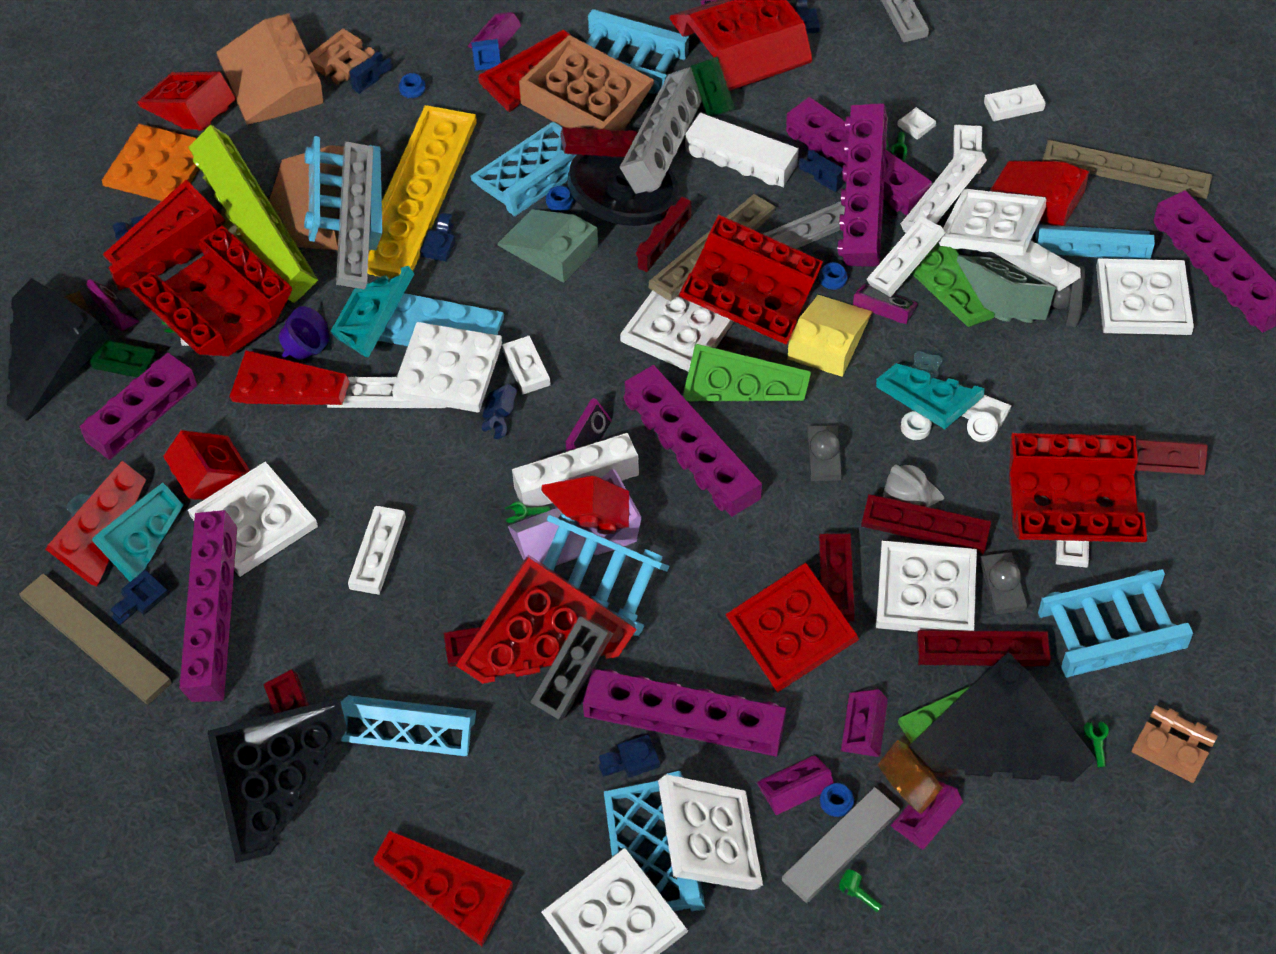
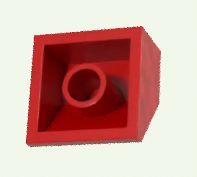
(204, 463)
(591, 502)

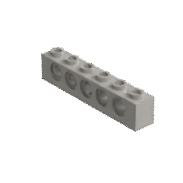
(662, 132)

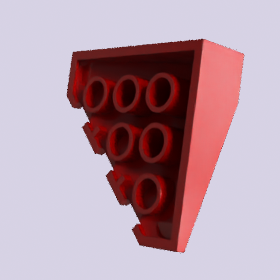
(533, 624)

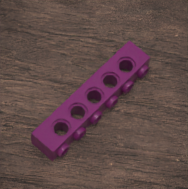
(826, 135)
(865, 249)
(1219, 258)
(677, 424)
(208, 607)
(696, 724)

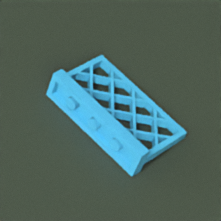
(542, 177)
(690, 890)

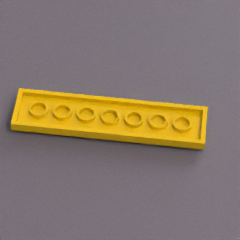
(419, 187)

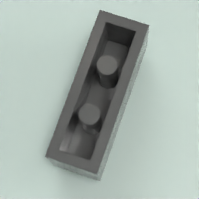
(571, 668)

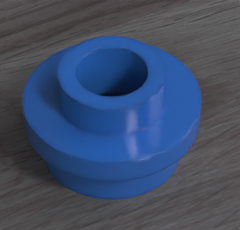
(412, 86)
(556, 193)
(836, 270)
(836, 790)

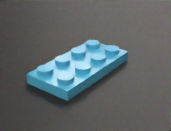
(437, 312)

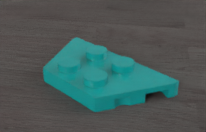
(369, 311)

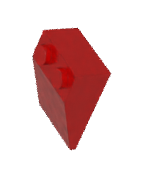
(189, 99)
(1057, 181)

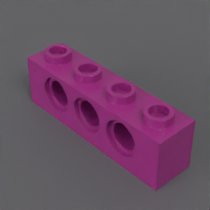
(138, 406)

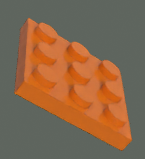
(152, 163)

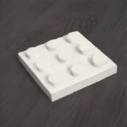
(993, 221)
(1144, 296)
(673, 329)
(447, 367)
(265, 515)
(926, 587)
(709, 833)
(615, 912)

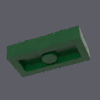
(712, 87)
(123, 359)

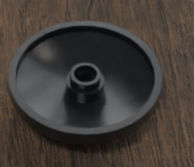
(606, 193)

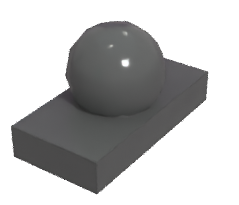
(1071, 298)
(824, 453)
(1003, 583)

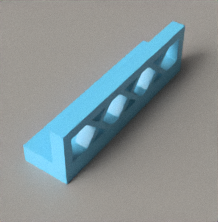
(1095, 242)
(411, 713)

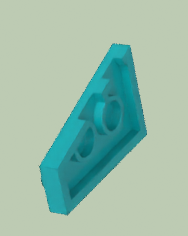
(930, 397)
(138, 532)

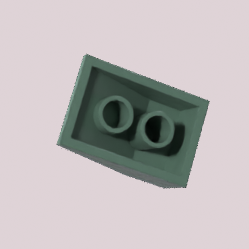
(552, 242)
(1007, 288)

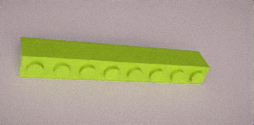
(250, 210)

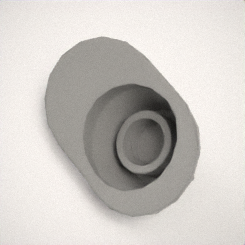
(910, 485)

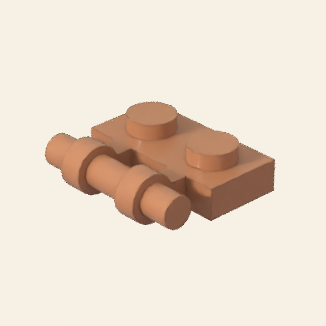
(336, 51)
(1170, 751)

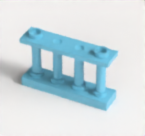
(640, 35)
(313, 220)
(649, 559)
(1111, 651)

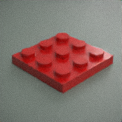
(792, 627)

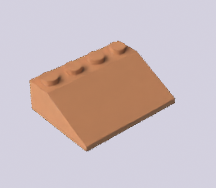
(270, 71)
(584, 88)
(291, 200)

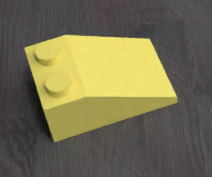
(827, 335)

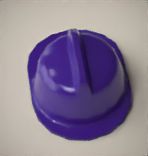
(303, 333)

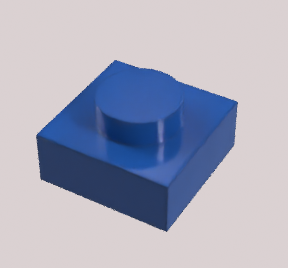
(485, 54)

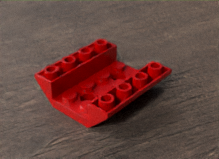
(755, 43)
(754, 274)
(235, 287)
(1073, 475)

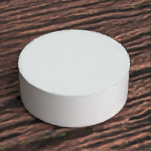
(915, 426)
(982, 427)

